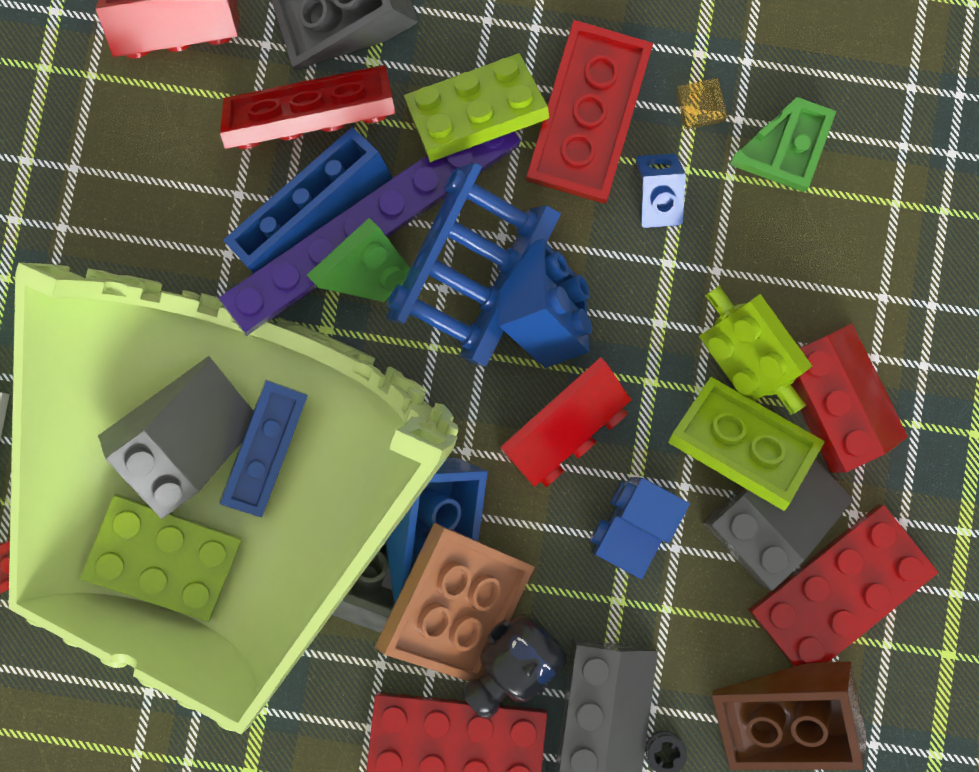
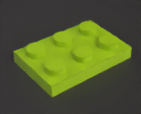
(476, 107)
(747, 443)
(160, 559)

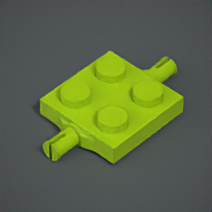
(755, 350)

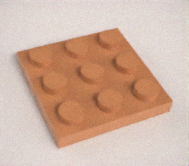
(453, 603)

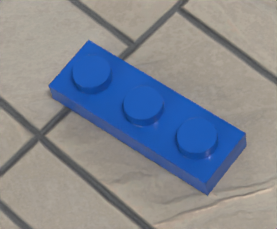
(263, 448)

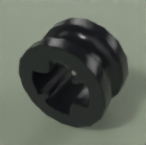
(653, 746)

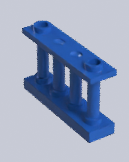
(482, 337)

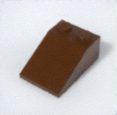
(793, 720)

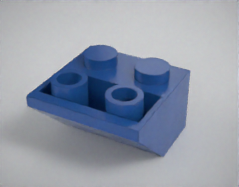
(546, 307)

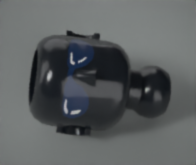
(517, 664)

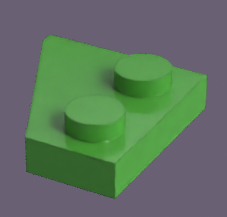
(788, 145)
(362, 265)

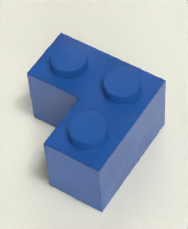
(637, 525)

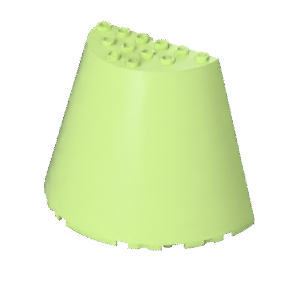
(348, 478)

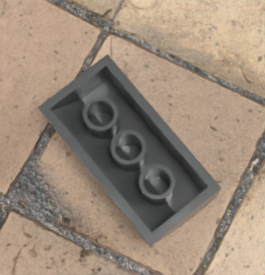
(606, 707)

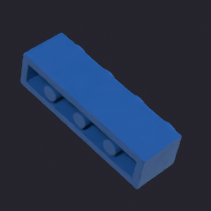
(310, 200)

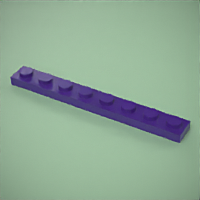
(389, 207)

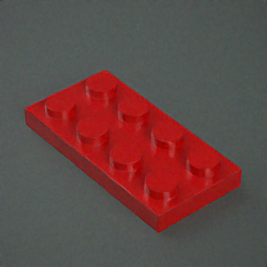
(306, 107)
(589, 112)
(843, 589)
(449, 736)

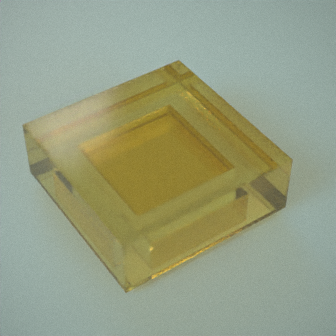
(701, 104)

